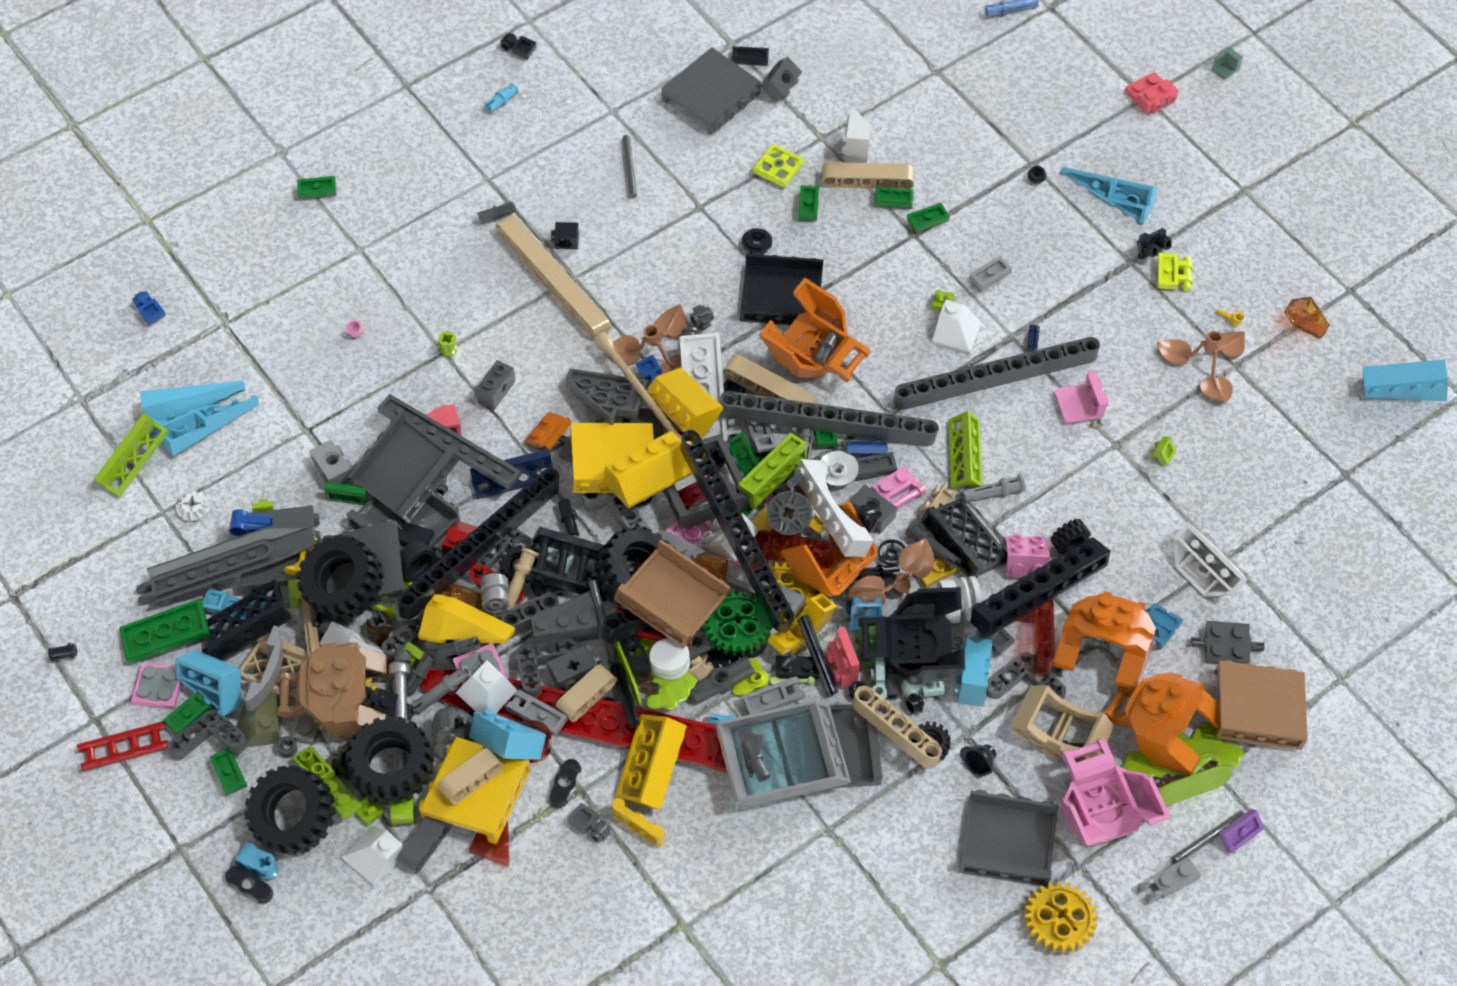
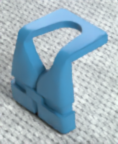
(858, 611)
(1165, 623)

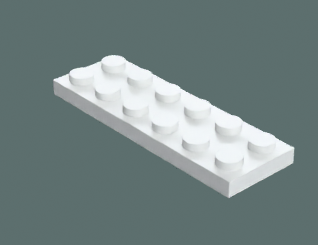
(703, 363)

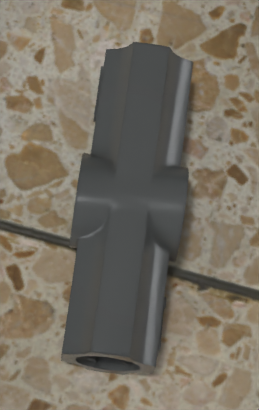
(734, 672)

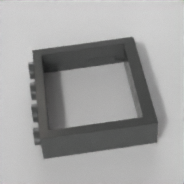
(703, 513)

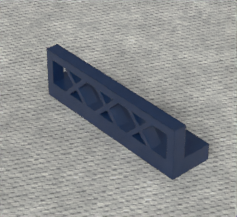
(527, 464)

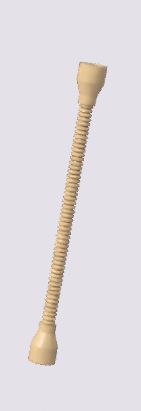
(606, 344)

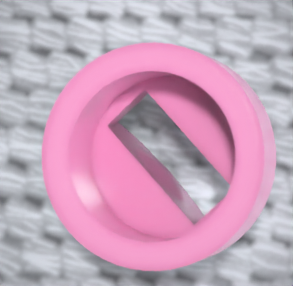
(350, 328)

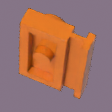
(548, 431)

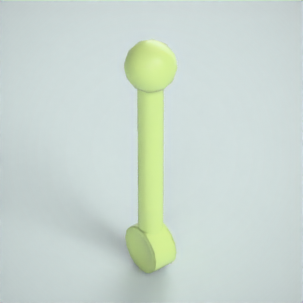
(810, 680)

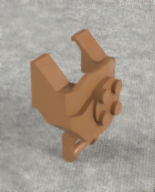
(333, 687)

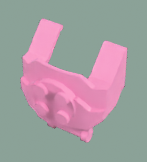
(1107, 799)

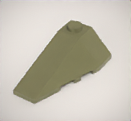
(262, 724)

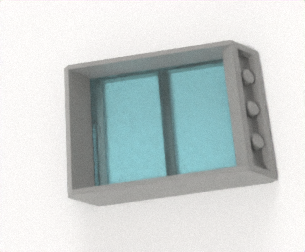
(797, 749)

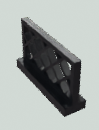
(946, 536)
(251, 627)

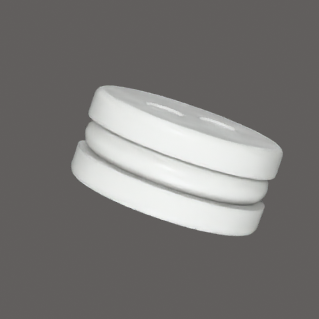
(669, 659)

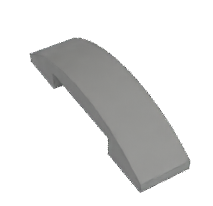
(761, 436)
(259, 691)

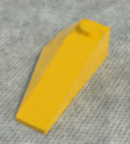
(452, 619)

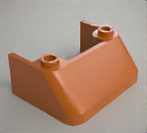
(841, 574)

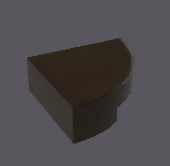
(378, 634)

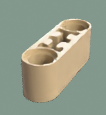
(586, 692)
(470, 776)

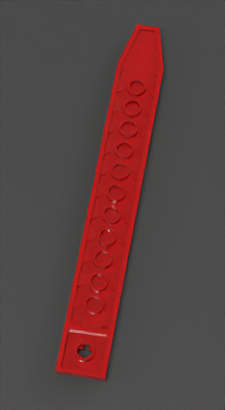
(606, 723)

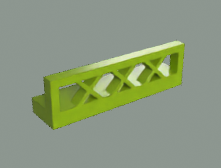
(970, 448)
(115, 465)
(773, 469)

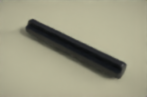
(817, 655)
(625, 695)

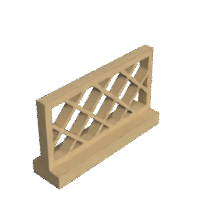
(292, 656)

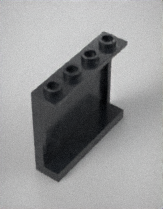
(770, 287)

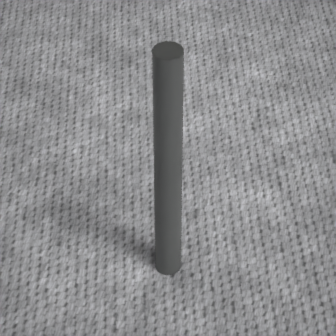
(629, 166)
(601, 615)
(1205, 839)

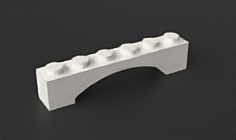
(849, 536)

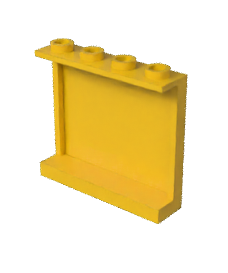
(599, 445)
(487, 807)

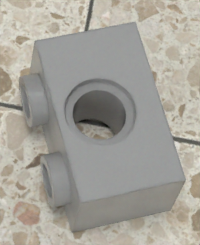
(328, 454)

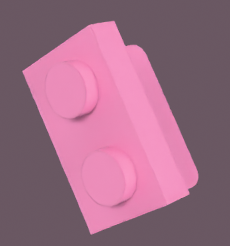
(1082, 401)
(1025, 554)

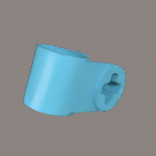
(257, 861)

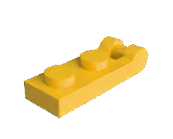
(638, 823)

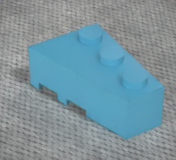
(974, 678)
(212, 679)
(506, 737)

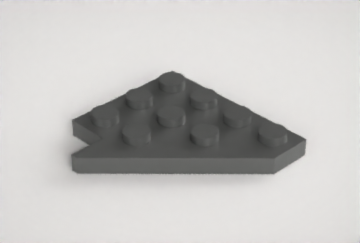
(606, 393)

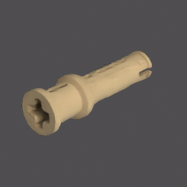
(522, 568)

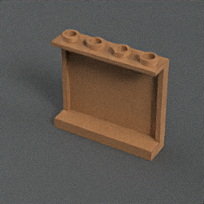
(672, 594)
(1261, 705)

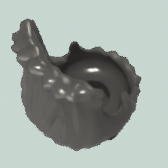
(446, 726)

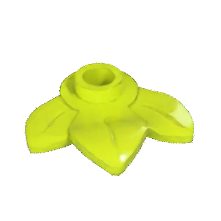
(750, 684)

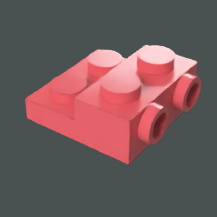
(1152, 93)
(842, 659)

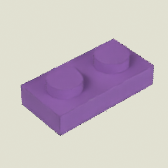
(1241, 830)

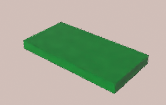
(164, 631)

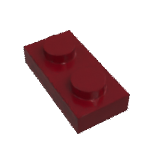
(692, 495)

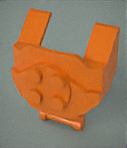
(801, 341)
(1114, 621)
(1161, 711)

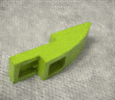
(345, 801)

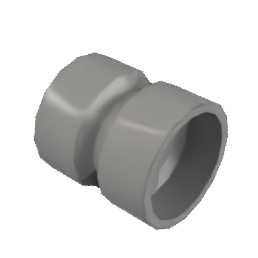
(495, 593)

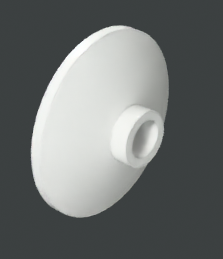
(843, 463)

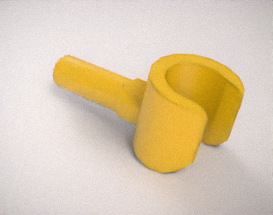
(1235, 319)

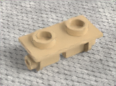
(940, 496)
(700, 668)

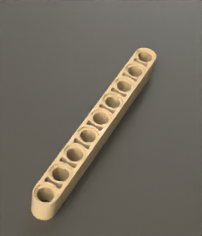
(553, 276)

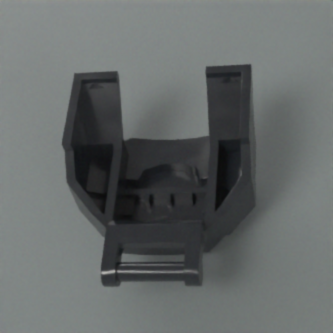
(917, 636)

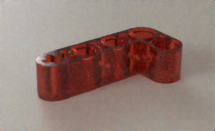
(773, 543)
(1043, 636)

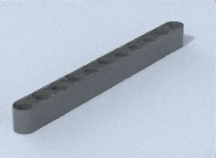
(996, 373)
(828, 418)

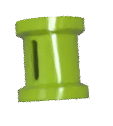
(447, 344)

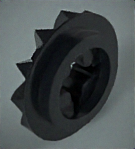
(759, 235)

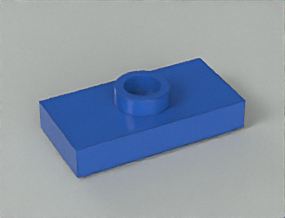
(867, 448)

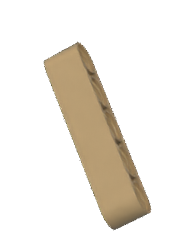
(867, 175)
(764, 381)
(898, 736)

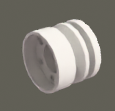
(970, 596)

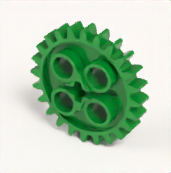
(740, 640)

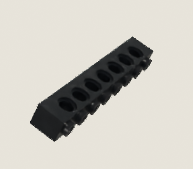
(1039, 586)

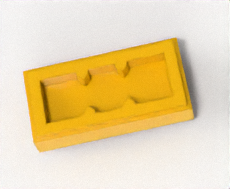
(939, 572)

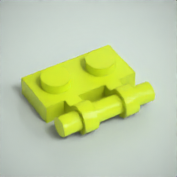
(1168, 272)

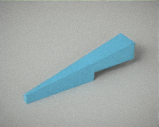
(1129, 196)
(180, 400)
(200, 423)

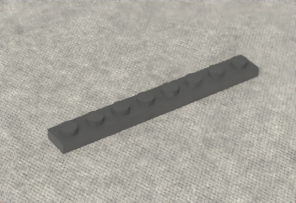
(466, 450)

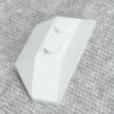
(1205, 564)

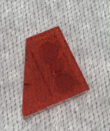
(493, 852)

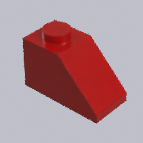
(455, 535)

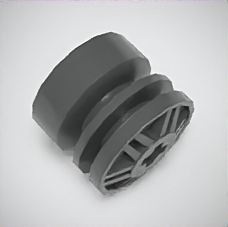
(801, 517)

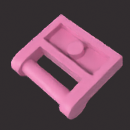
(898, 483)

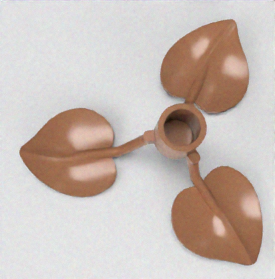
(668, 323)
(1230, 344)
(914, 558)

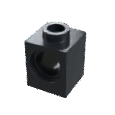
(566, 235)

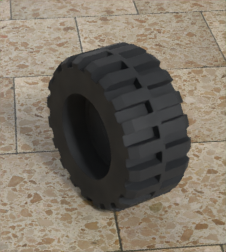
(610, 558)
(323, 561)
(384, 735)
(268, 794)

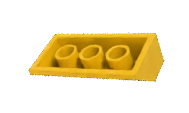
(685, 401)
(647, 470)
(650, 761)

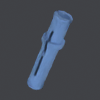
(1009, 6)

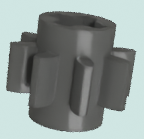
(701, 317)
(379, 620)

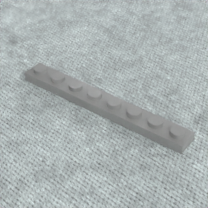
(735, 575)

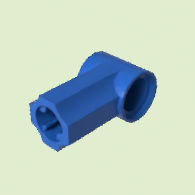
(243, 522)

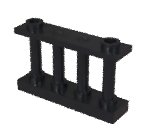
(565, 544)

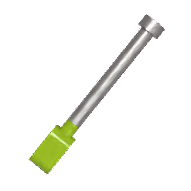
(399, 672)

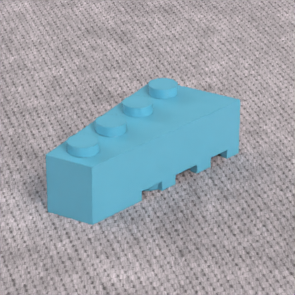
(1407, 381)

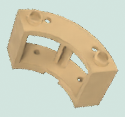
(1053, 745)

